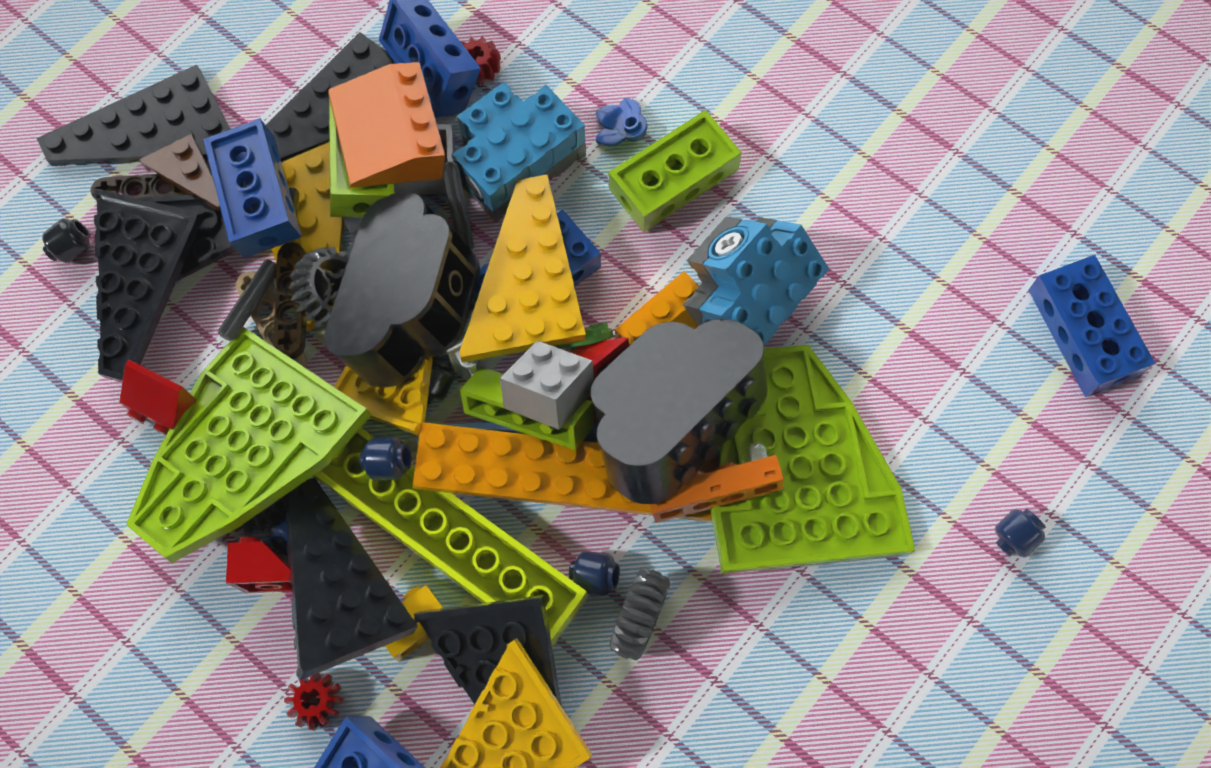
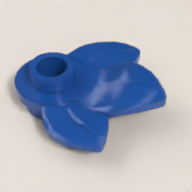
(618, 123)

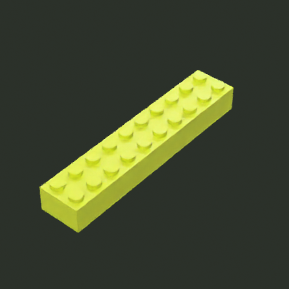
(453, 538)

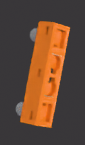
(724, 486)

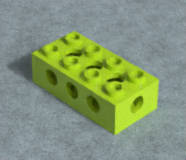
(674, 170)
(343, 199)

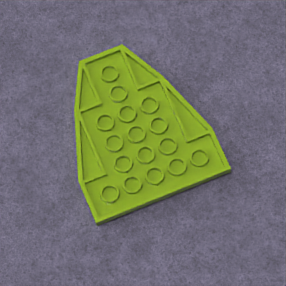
(241, 446)
(837, 486)

